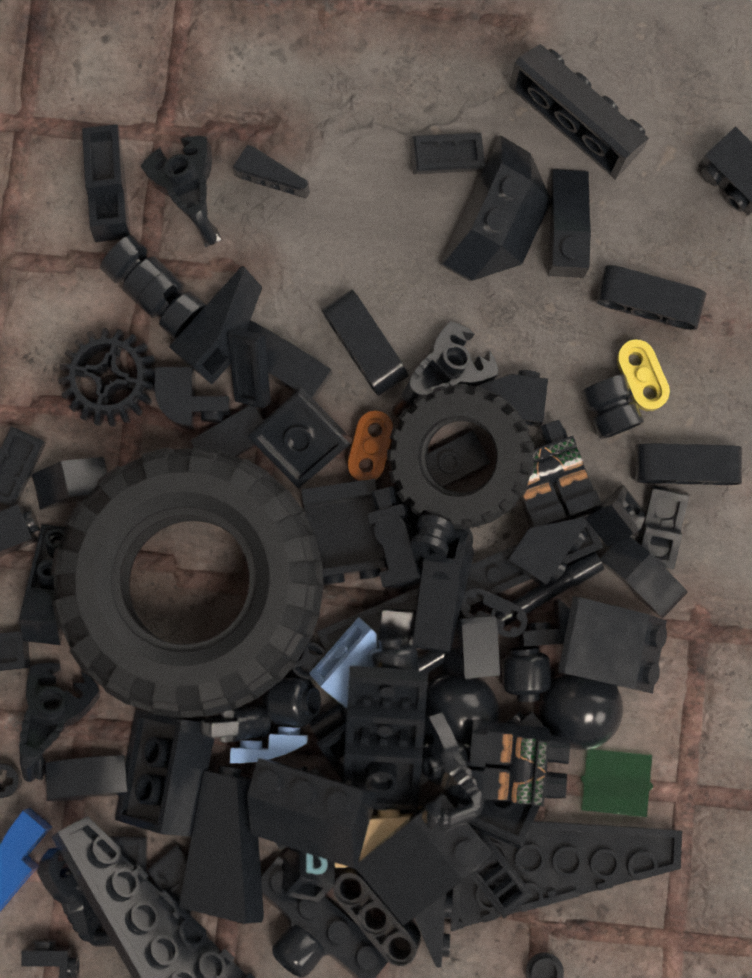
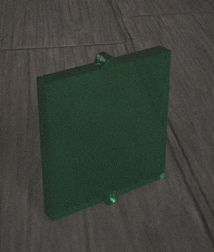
(616, 782)

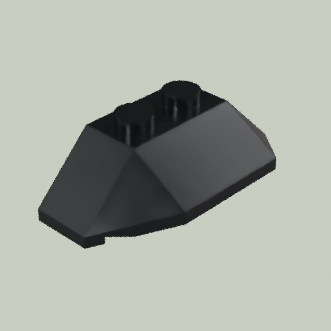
(499, 215)

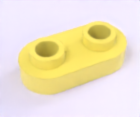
(645, 375)

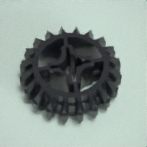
(110, 362)

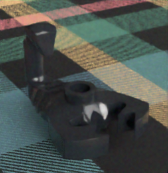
(185, 180)
(446, 366)
(49, 714)
(448, 765)
(65, 890)

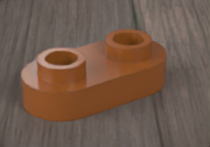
(370, 448)

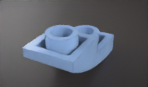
(280, 743)

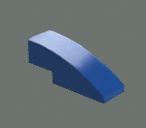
(14, 853)

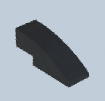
(105, 183)
(291, 365)

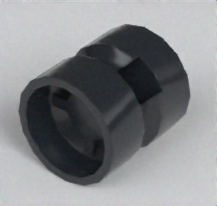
(130, 265)
(181, 308)
(612, 406)

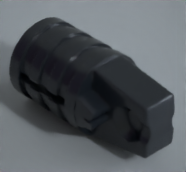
(237, 724)

